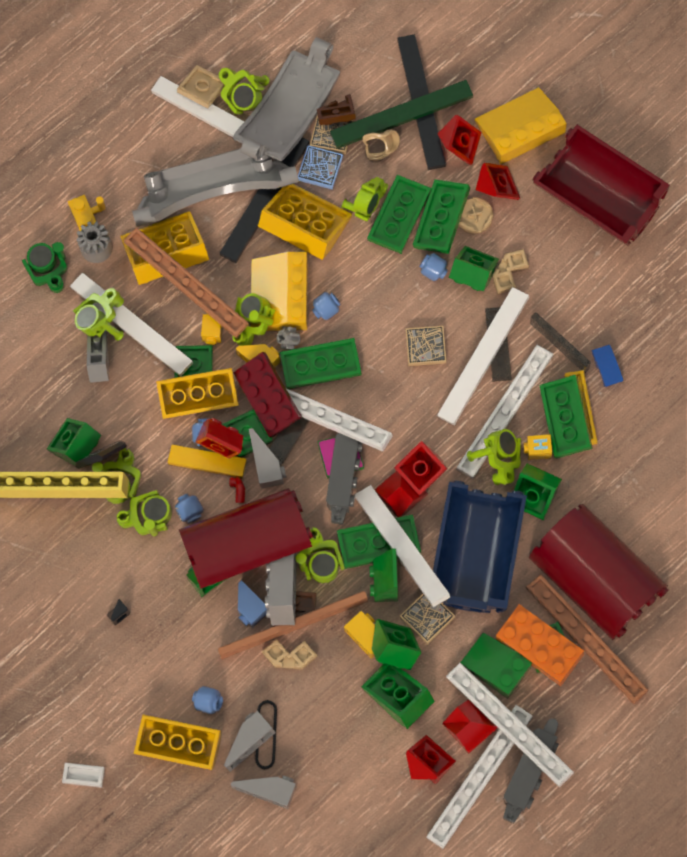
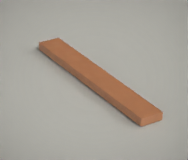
(186, 282)
(300, 622)
(587, 639)

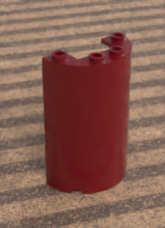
(603, 185)
(246, 537)
(597, 571)

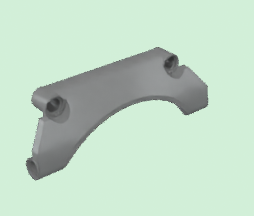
(207, 178)

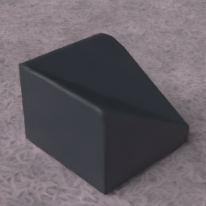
(119, 613)

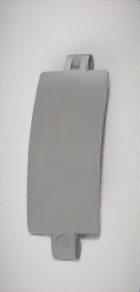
(289, 104)

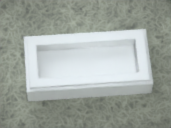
(83, 775)

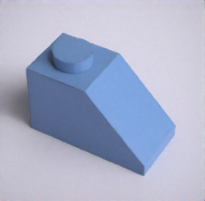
(250, 606)

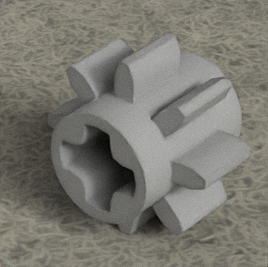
(288, 338)

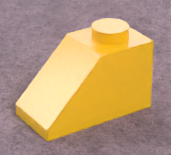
(248, 352)
(362, 631)

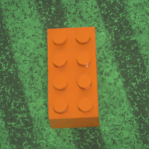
(540, 644)

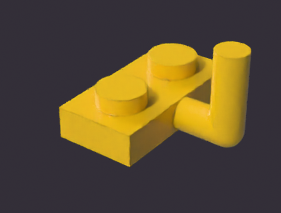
(83, 212)

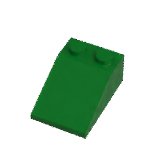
(385, 577)
(496, 664)
(398, 694)

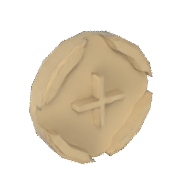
(476, 216)

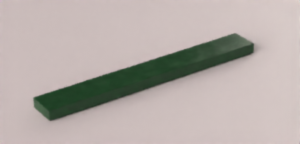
(402, 113)

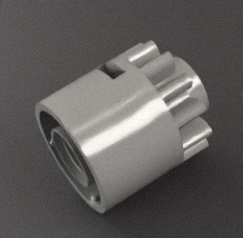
(94, 242)

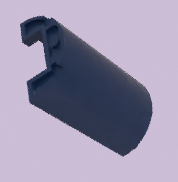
(478, 547)

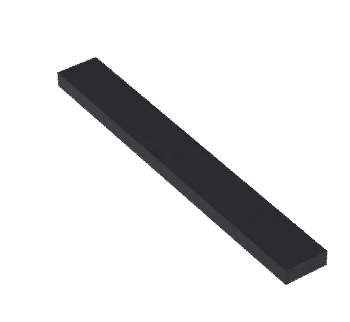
(418, 87)
(249, 221)

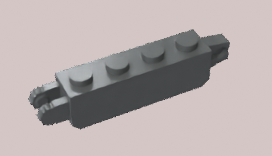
(342, 477)
(527, 776)

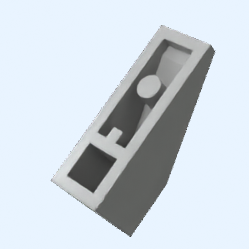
(98, 358)
(267, 464)
(249, 738)
(271, 789)

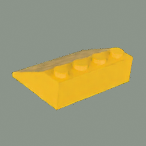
(521, 125)
(304, 220)
(177, 237)
(284, 284)

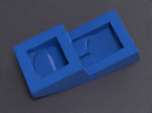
(607, 365)

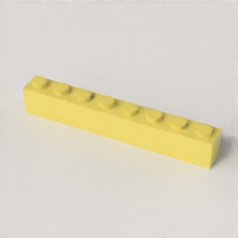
(63, 485)

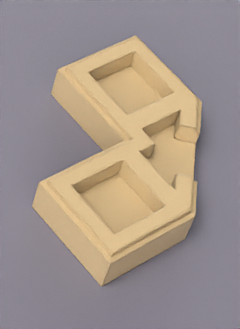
(510, 263)
(281, 658)

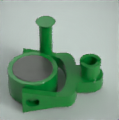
(43, 260)

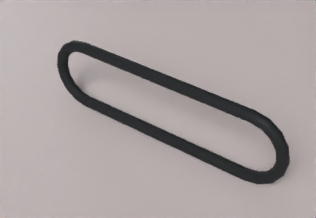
(274, 736)

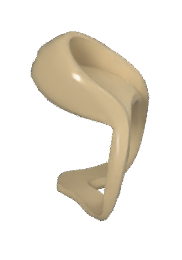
(389, 137)

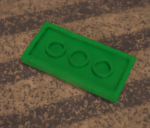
(399, 214)
(441, 216)
(320, 363)
(566, 416)
(364, 542)

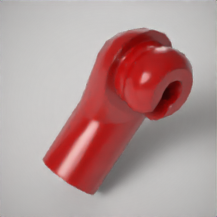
(240, 489)

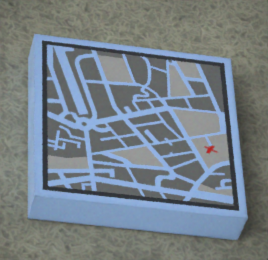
(320, 167)

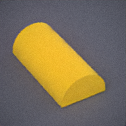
(197, 393)
(178, 742)

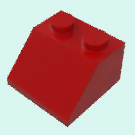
(220, 438)

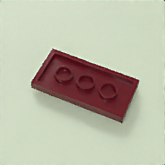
(267, 394)

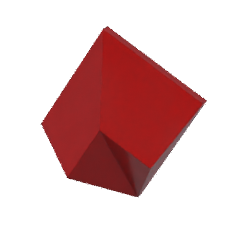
(460, 138)
(497, 181)
(421, 467)
(398, 494)
(469, 726)
(428, 760)

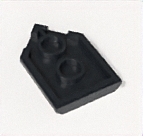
(101, 454)

